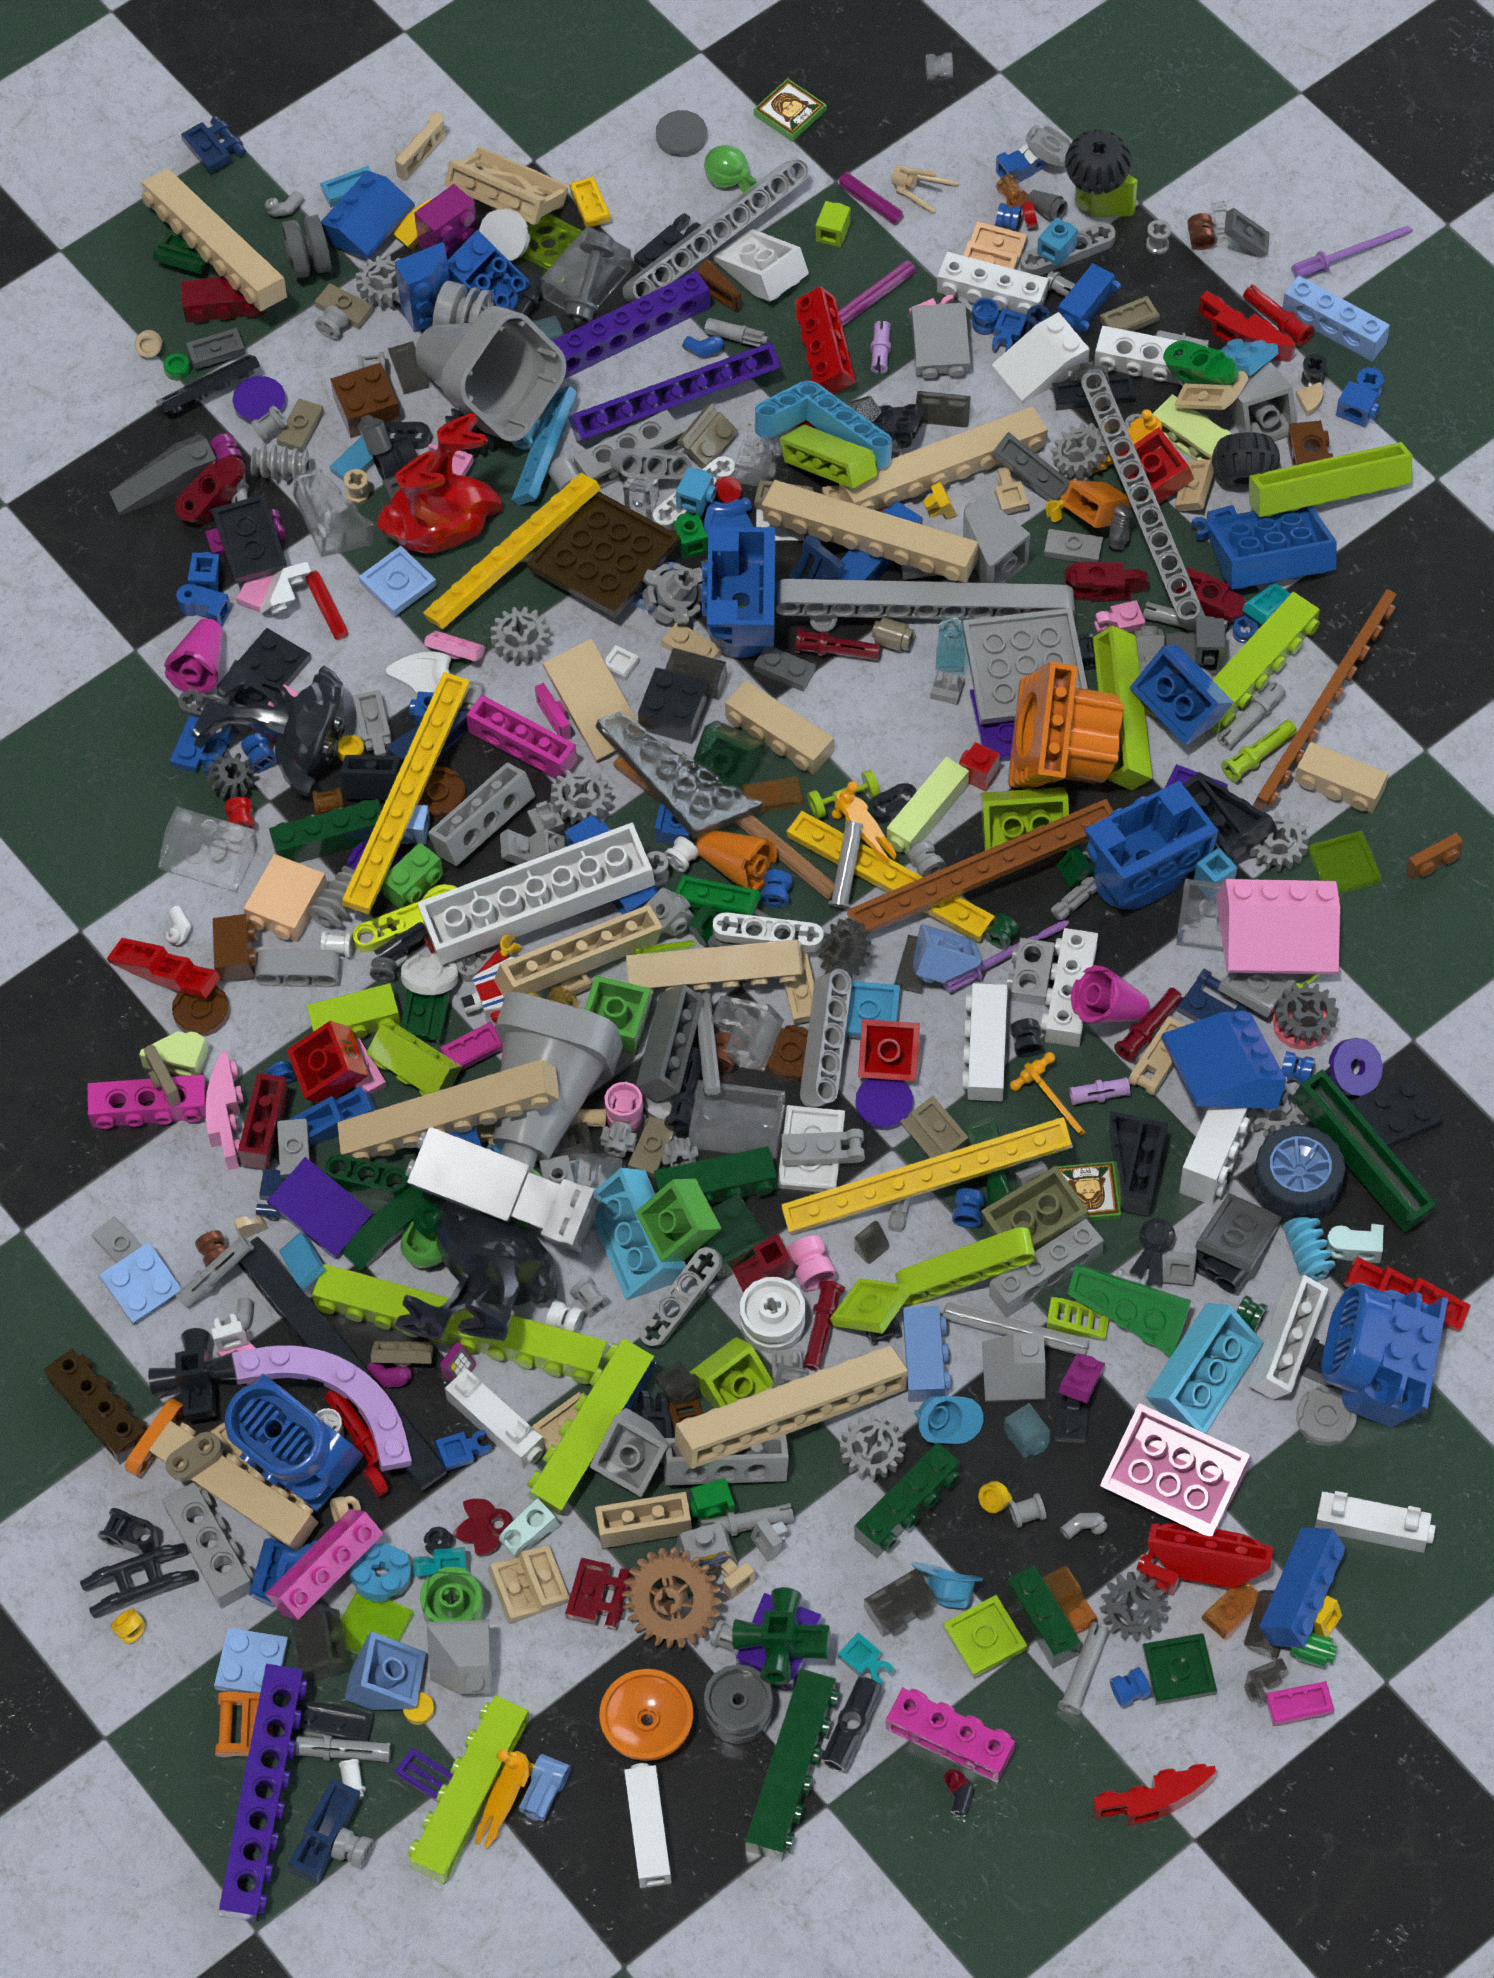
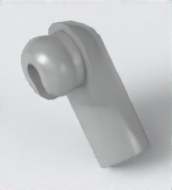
(284, 208)

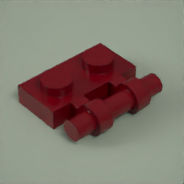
(588, 1593)

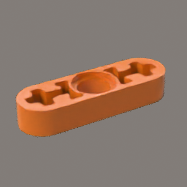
(141, 1457)

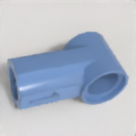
(547, 1779)

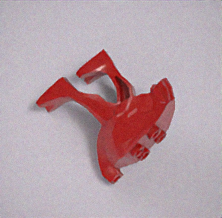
(434, 505)

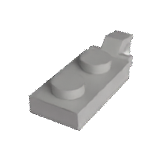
(372, 721)

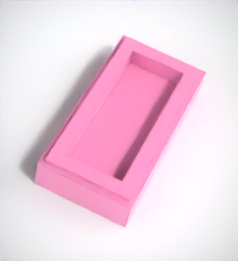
(254, 591)

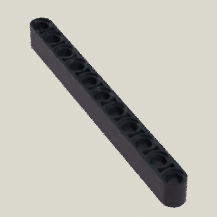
(316, 1333)

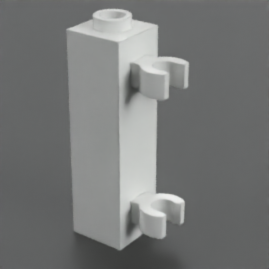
(495, 1417)
(1375, 1521)

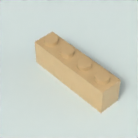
(779, 727)

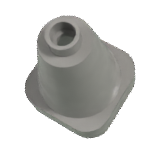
(494, 369)
(571, 1039)

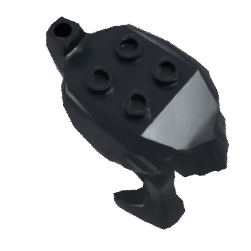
(301, 724)
(494, 1266)

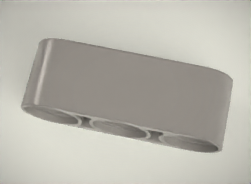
(639, 463)
(297, 968)

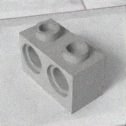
(1037, 971)

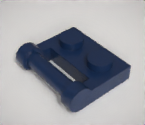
(825, 565)
(1201, 1005)

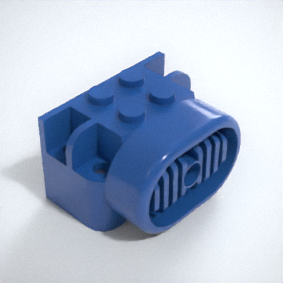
(740, 574)
(1149, 847)
(1383, 1349)
(307, 1453)

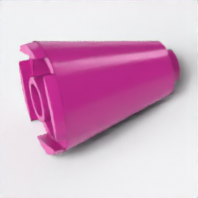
(196, 658)
(1107, 998)

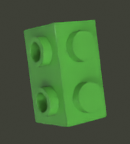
(412, 876)

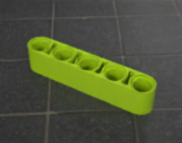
(967, 1265)

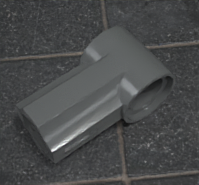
(374, 435)

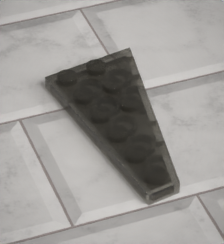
(677, 779)

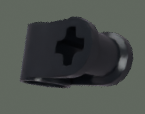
(1220, 1272)
(125, 1529)

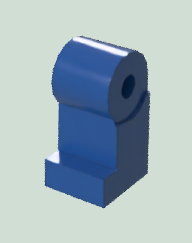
(203, 602)

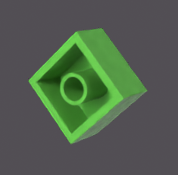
(624, 1005)
(678, 1220)

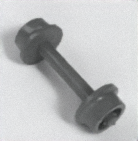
(597, 245)

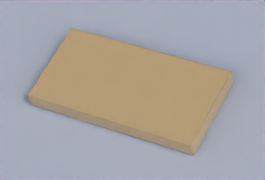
(587, 692)

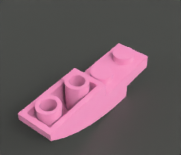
(222, 1107)

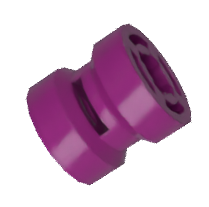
(224, 445)

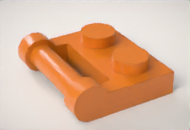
(249, 1708)

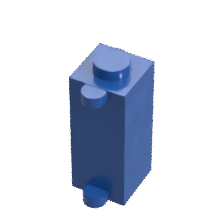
(1087, 297)

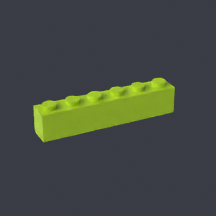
(1330, 479)
(1265, 653)
(1116, 671)
(589, 1426)
(468, 1789)

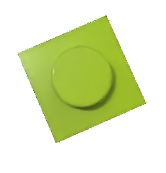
(833, 223)

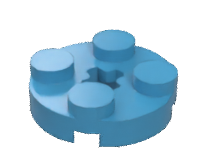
(381, 1588)

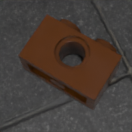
(1307, 437)

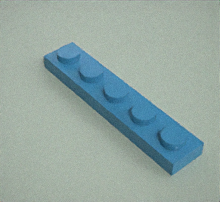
(544, 446)

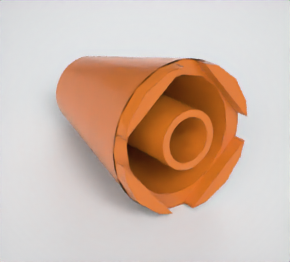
(738, 856)

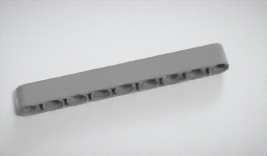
(726, 225)

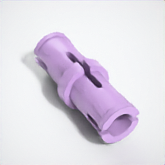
(880, 347)
(1118, 1088)

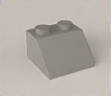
(630, 1452)

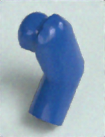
(704, 347)

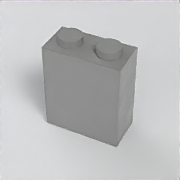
(940, 340)

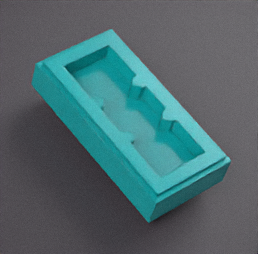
(1265, 603)

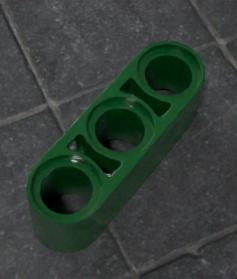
(358, 1168)

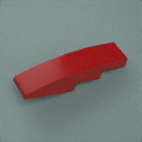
(164, 969)
(1389, 1279)

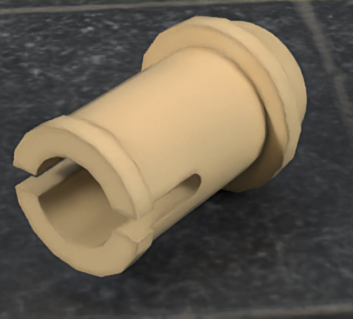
(593, 1117)

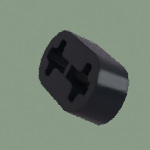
(410, 430)
(891, 802)

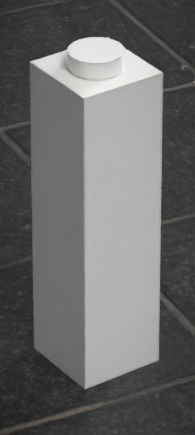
(647, 1825)

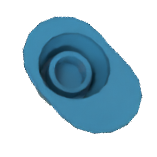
(949, 1419)
(948, 1586)

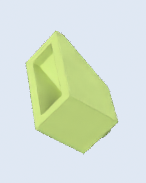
(181, 1053)

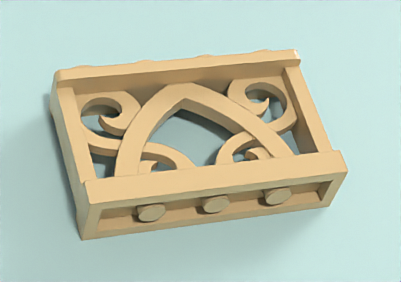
(506, 184)

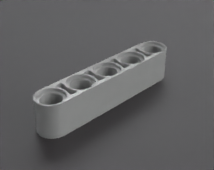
(825, 1038)

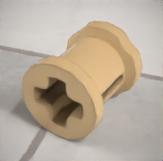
(359, 483)

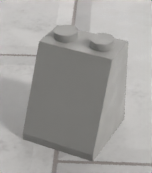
(1265, 404)
(1000, 539)

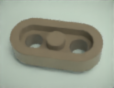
(194, 1458)

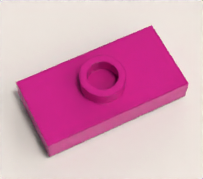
(553, 711)
(473, 1046)
(1299, 1703)

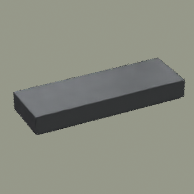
(1030, 468)

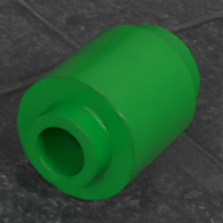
(1317, 1650)

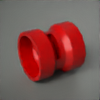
(239, 812)

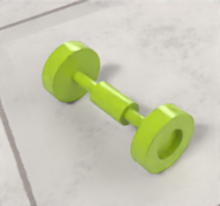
(817, 804)

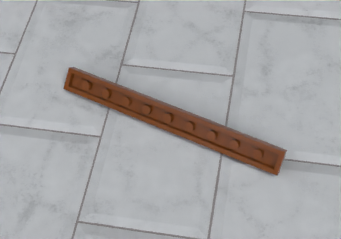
(1321, 710)
(978, 869)

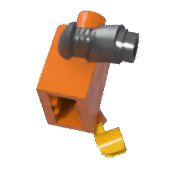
(1099, 506)

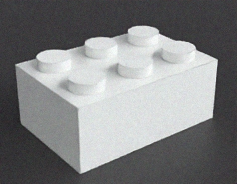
(1214, 1153)

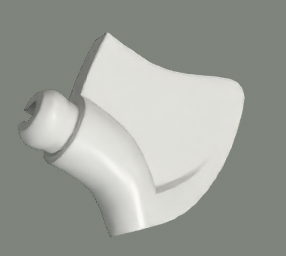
(420, 670)

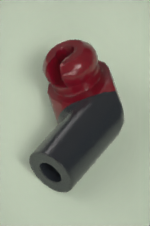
(961, 1790)

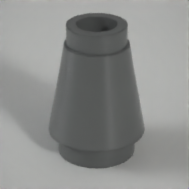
(1048, 204)

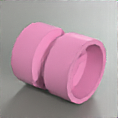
(624, 1104)
(811, 1262)

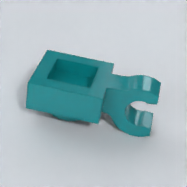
(442, 1558)

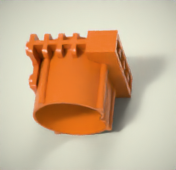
(1063, 730)

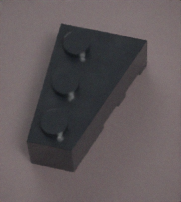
(1236, 820)
(1137, 1156)

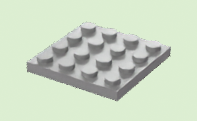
(1011, 648)

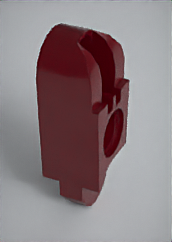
(199, 498)
(1104, 581)
(1225, 602)

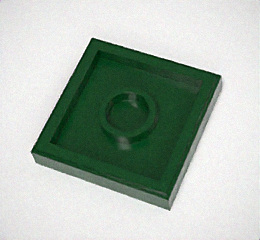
(1179, 1669)

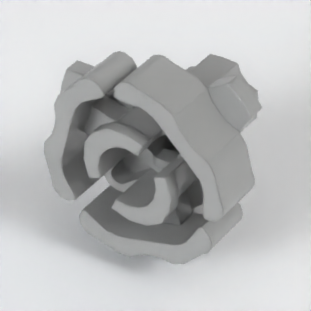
(675, 591)

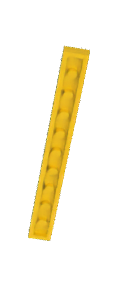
(405, 793)
(927, 1175)

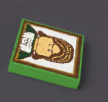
(790, 109)
(1096, 1188)

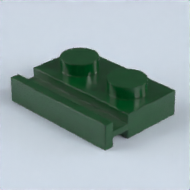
(176, 252)
(425, 1015)

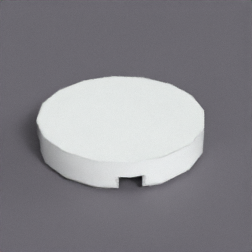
(507, 232)
(428, 976)

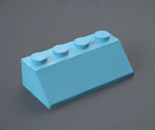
(624, 1237)
(1205, 1367)

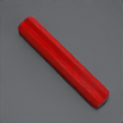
(326, 605)

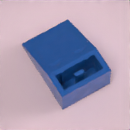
(485, 267)

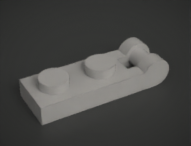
(822, 1148)

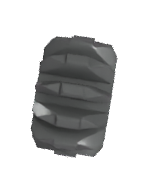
(241, 775)

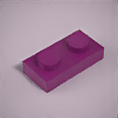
(1082, 1377)

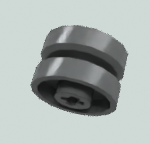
(301, 247)
(732, 1687)

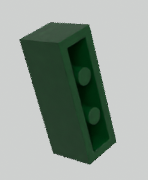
(1043, 1617)

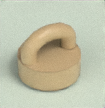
(148, 343)
(340, 1507)

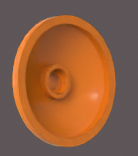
(642, 1696)

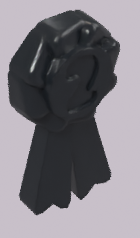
(1156, 1238)

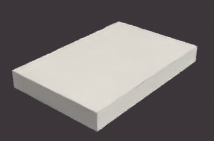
(810, 1177)

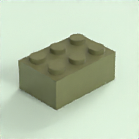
(1042, 1205)

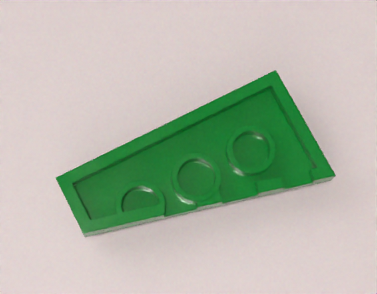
(1139, 1308)

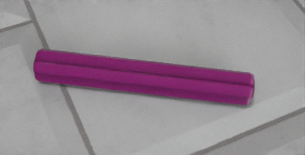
(876, 291)

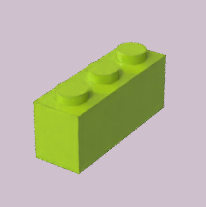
(358, 1010)
(412, 1059)

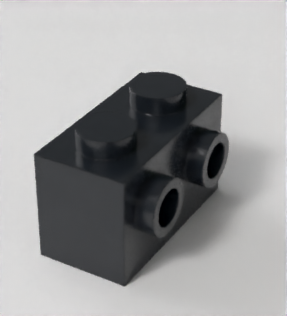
(369, 776)

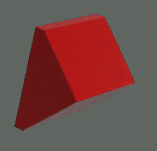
(889, 1050)

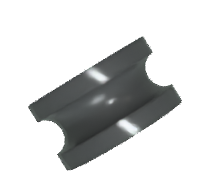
(383, 969)

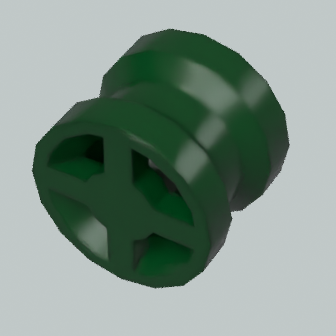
(1001, 931)
(1252, 1312)

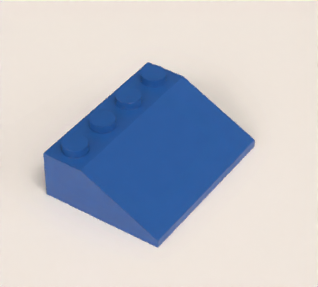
(1271, 546)
(1226, 1062)

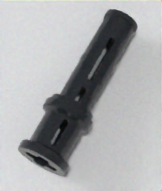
(683, 1103)

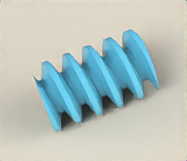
(1307, 1248)

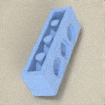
(1336, 318)

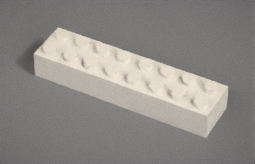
(536, 893)

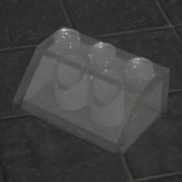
(207, 849)

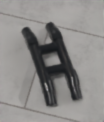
(130, 1594)

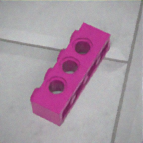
(521, 737)
(135, 1093)
(324, 1563)

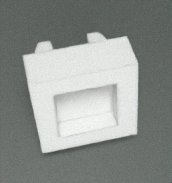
(229, 1335)

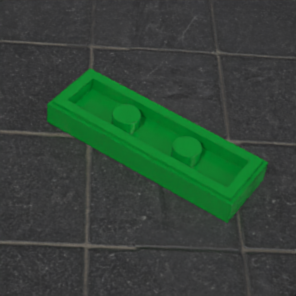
(720, 896)

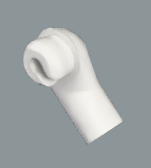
(181, 926)

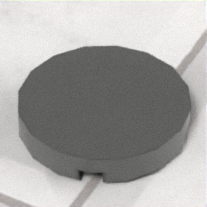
(681, 133)

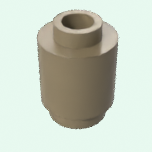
(893, 634)

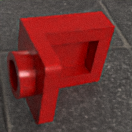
(1165, 1578)

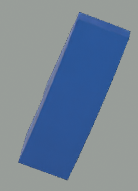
(324, 1116)

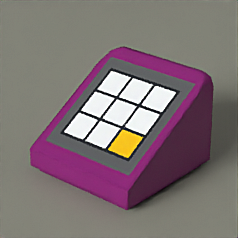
(456, 1361)

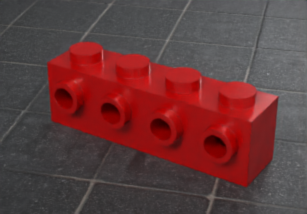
(824, 340)

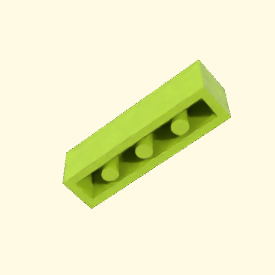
(828, 456)

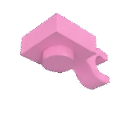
(1124, 616)

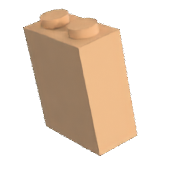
(284, 897)

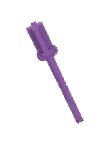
(1321, 261)
(975, 973)

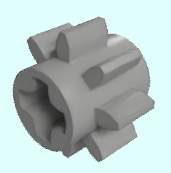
(618, 1139)
(679, 1152)

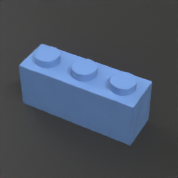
(925, 1352)

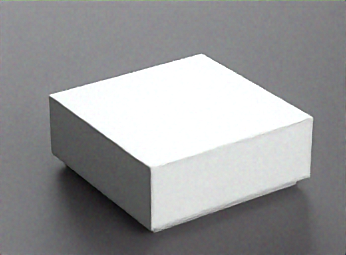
(621, 662)

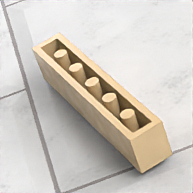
(579, 952)
(717, 965)
(243, 1490)

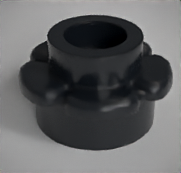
(435, 1534)

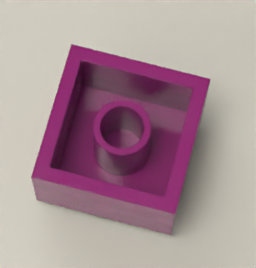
(446, 219)

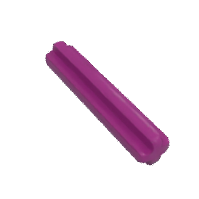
(871, 198)

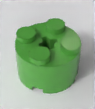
(450, 1585)

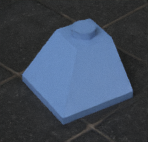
(943, 954)
(386, 1674)

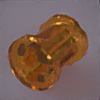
(1011, 190)
(327, 800)

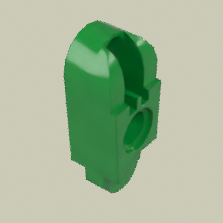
(1199, 364)

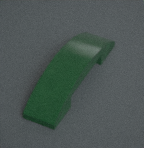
(386, 1226)

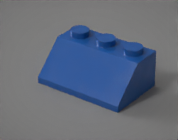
(366, 215)
(419, 284)
(1181, 693)

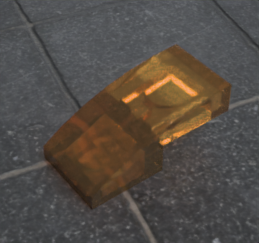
(1070, 1599)

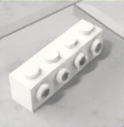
(979, 279)
(1075, 954)
(987, 1042)
(1288, 1337)

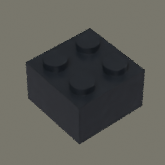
(673, 705)

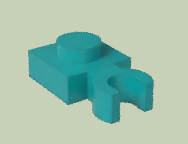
(863, 1656)

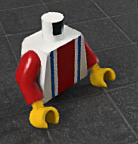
(487, 994)

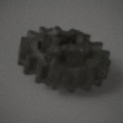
(845, 947)

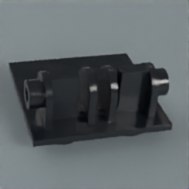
(902, 421)

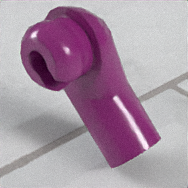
(389, 1377)

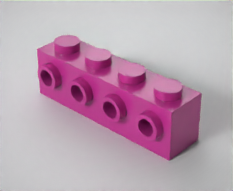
(950, 1734)

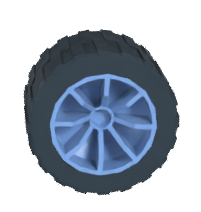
(1298, 1173)

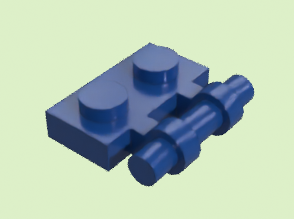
(190, 757)

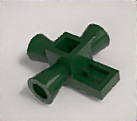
(996, 1181)
(782, 1636)

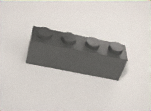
(669, 1043)

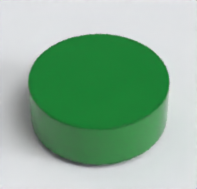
(177, 366)

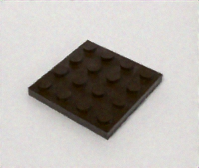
(603, 553)

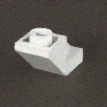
(279, 591)

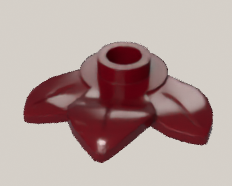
(479, 1526)

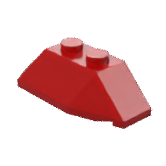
(1218, 1560)

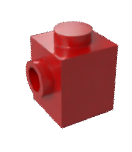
(982, 765)

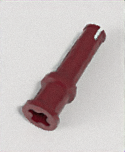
(824, 644)
(1141, 1033)
(823, 1310)

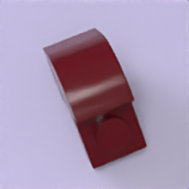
(771, 1260)

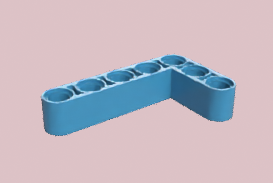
(824, 411)

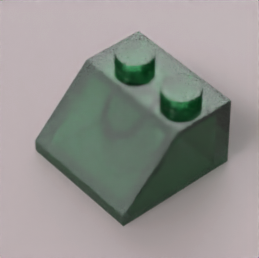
(729, 753)

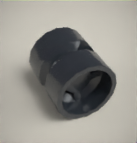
(395, 458)

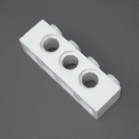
(1141, 357)

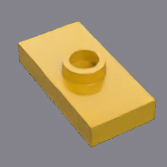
(590, 202)

